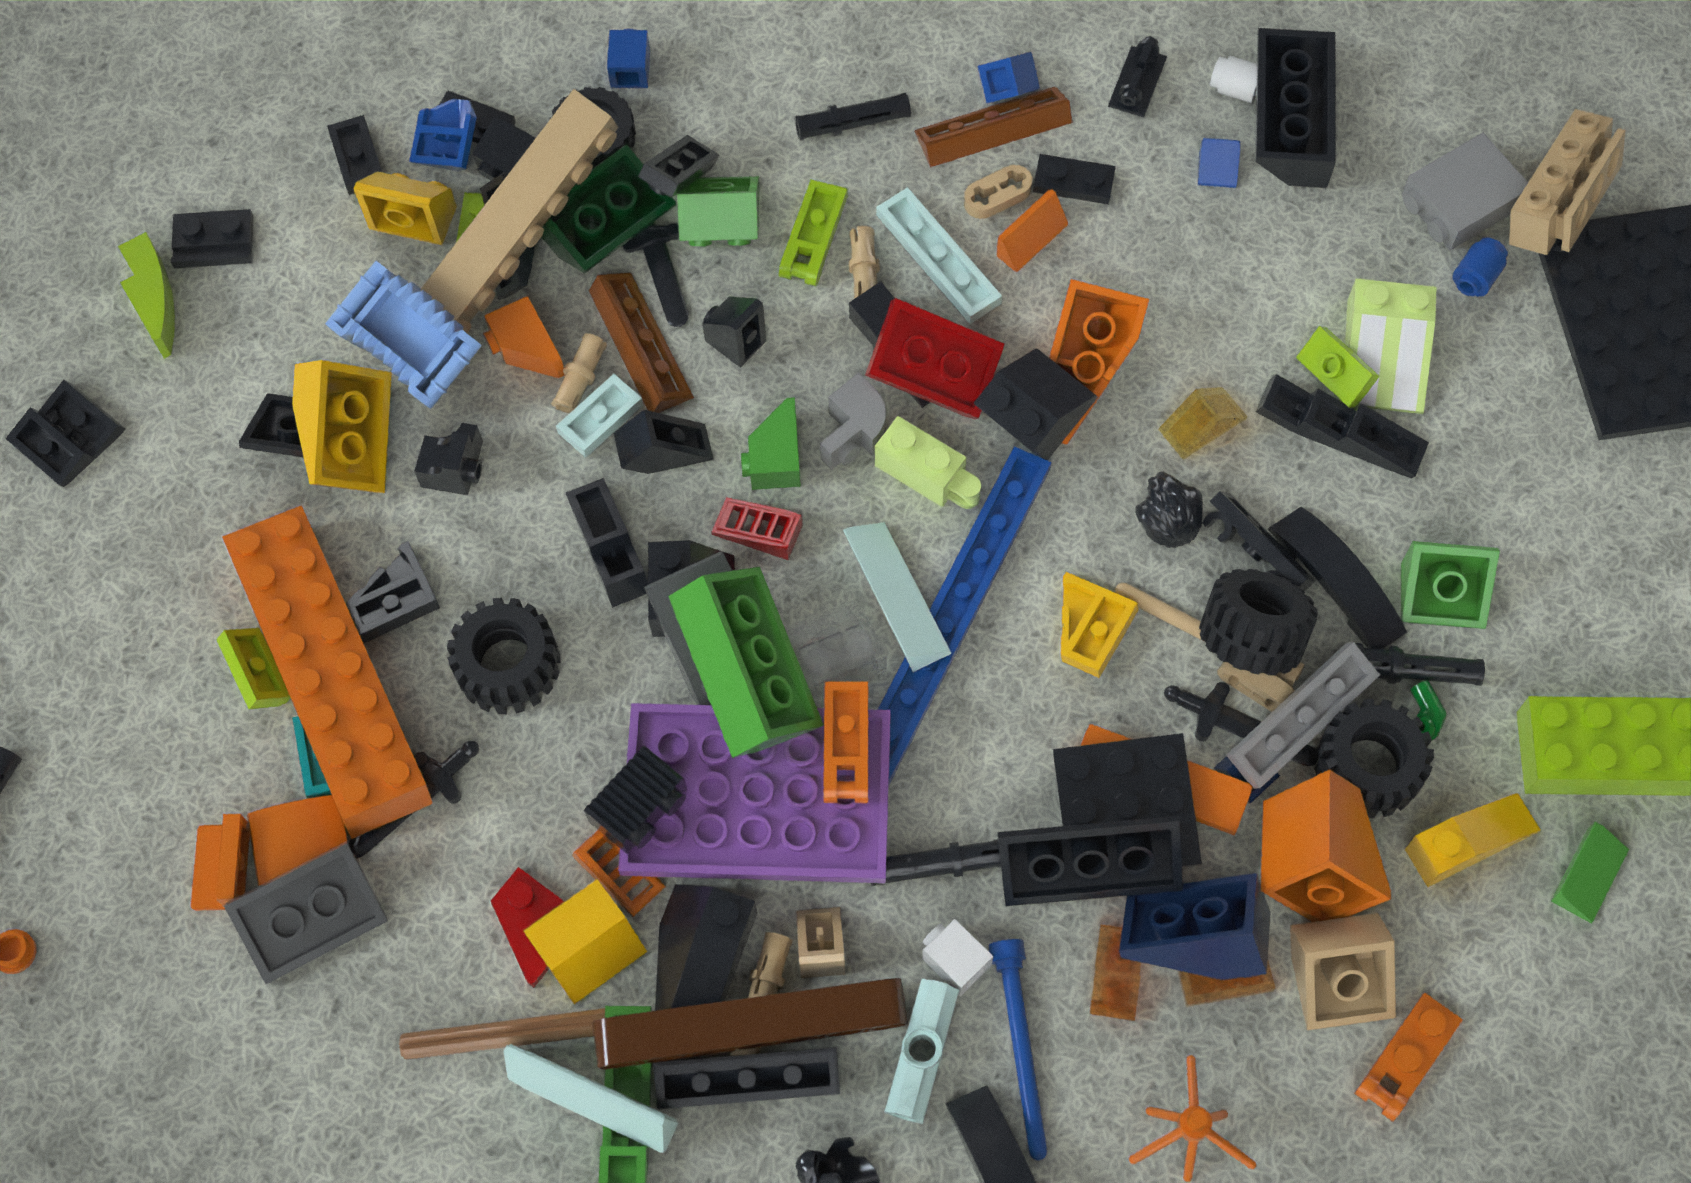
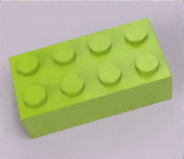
(1605, 745)

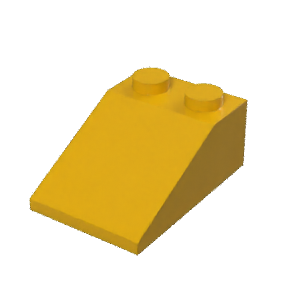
(343, 424)

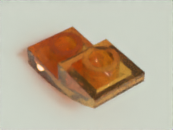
(1114, 978)

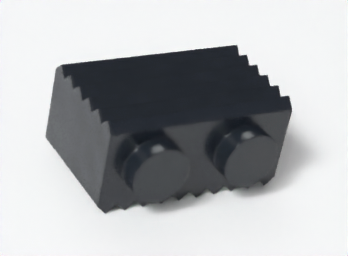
(636, 800)

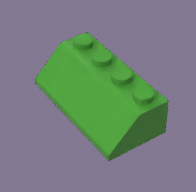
(745, 660)

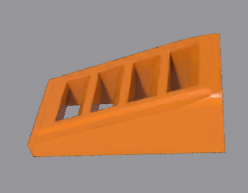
(595, 869)

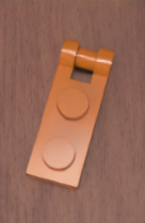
(845, 740)
(1409, 1055)

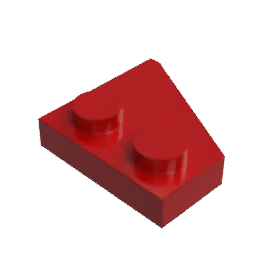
(518, 906)

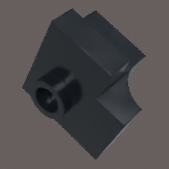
(450, 461)

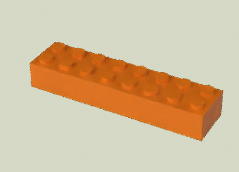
(327, 672)

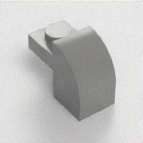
(862, 421)

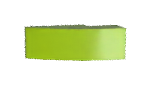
(150, 291)

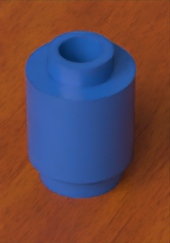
(1480, 267)

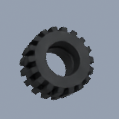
(1258, 621)
(513, 685)
(1397, 734)

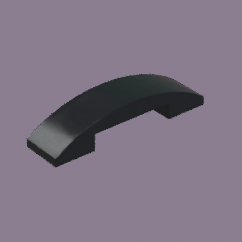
(1341, 576)

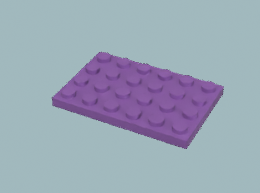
(762, 809)

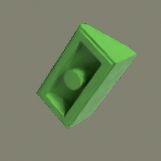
(1590, 873)

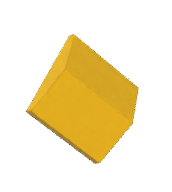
(585, 941)

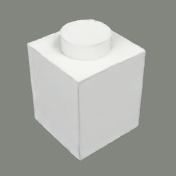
(956, 955)

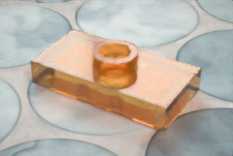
(1204, 990)

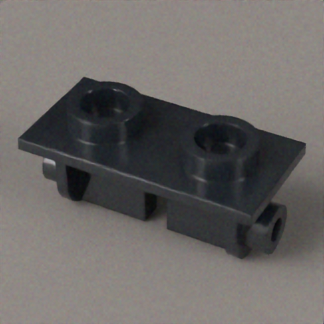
(1138, 78)

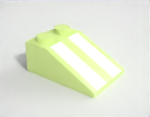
(1393, 334)

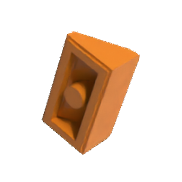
(1031, 231)

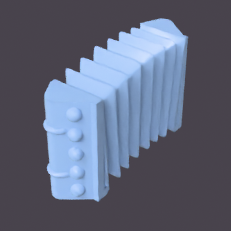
(405, 332)

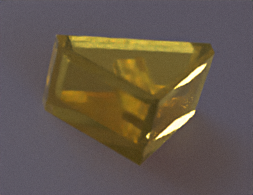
(1201, 420)

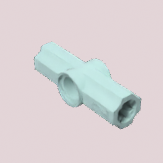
(912, 1078)

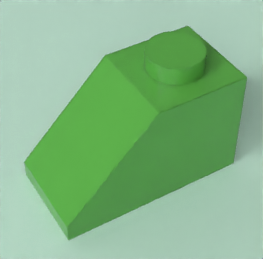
(774, 450)

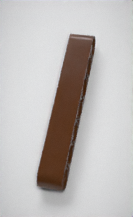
(749, 1023)

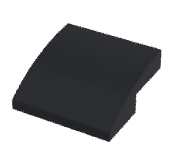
(55, 450)

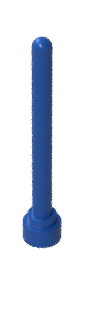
(1008, 961)

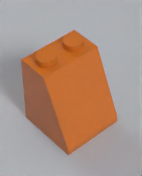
(1321, 850)

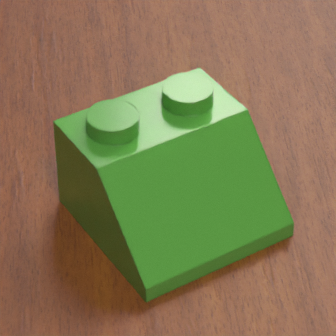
(719, 210)

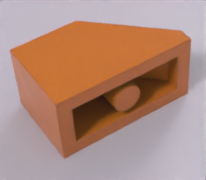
(522, 339)

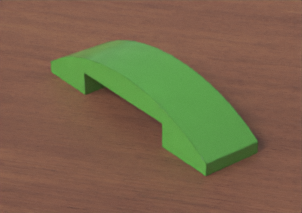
(622, 1157)

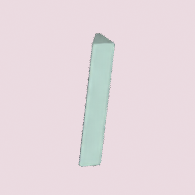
(897, 594)
(589, 1098)

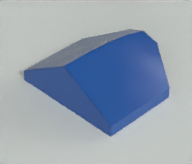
(444, 135)

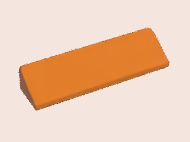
(1216, 796)

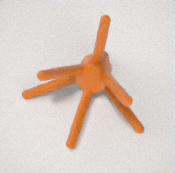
(1193, 1126)

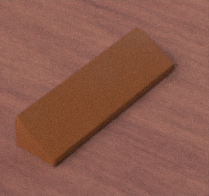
(996, 128)
(636, 343)

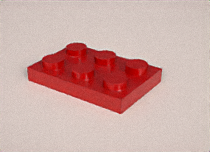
(934, 358)

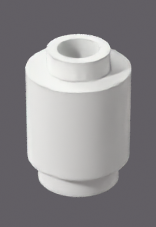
(1235, 78)

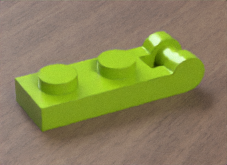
(813, 231)

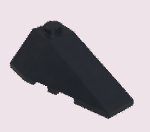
(700, 945)

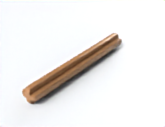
(499, 1034)

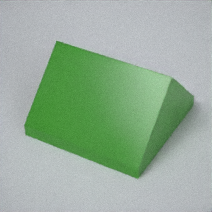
(1447, 584)

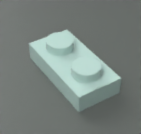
(599, 415)

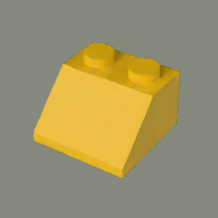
(406, 206)

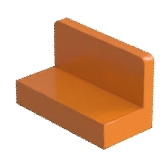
(220, 863)

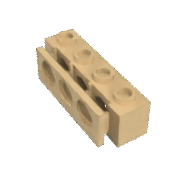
(1567, 184)

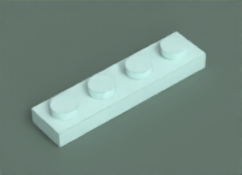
(939, 255)

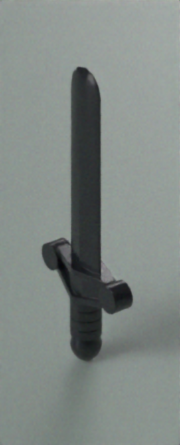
(653, 242)
(1213, 712)
(437, 778)

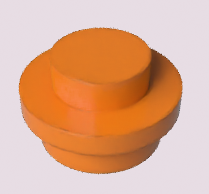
(16, 951)

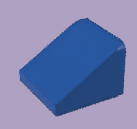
(1219, 162)

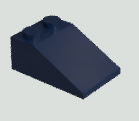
(1205, 930)

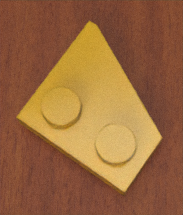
(1092, 624)

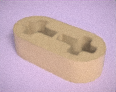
(998, 192)
(1263, 689)

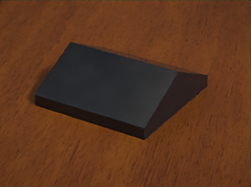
(273, 428)

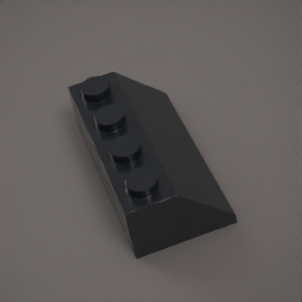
(1296, 105)

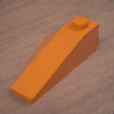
(1096, 335)

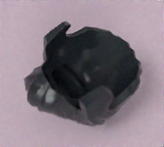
(1170, 511)
(836, 1165)

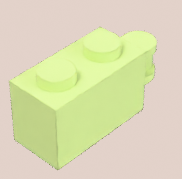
(926, 465)

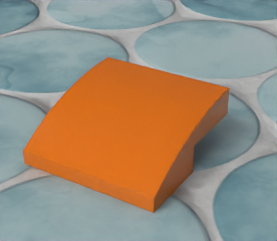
(293, 834)

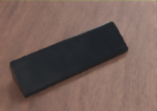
(746, 1078)

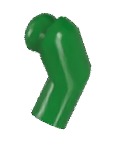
(1431, 709)

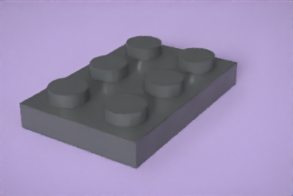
(305, 912)

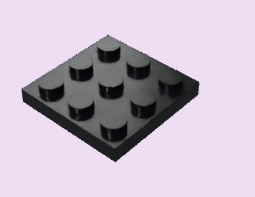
(1129, 783)

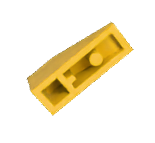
(1470, 838)

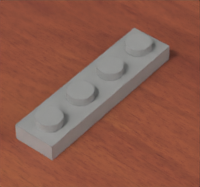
(1303, 715)

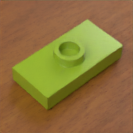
(1337, 367)

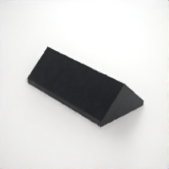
(1091, 861)

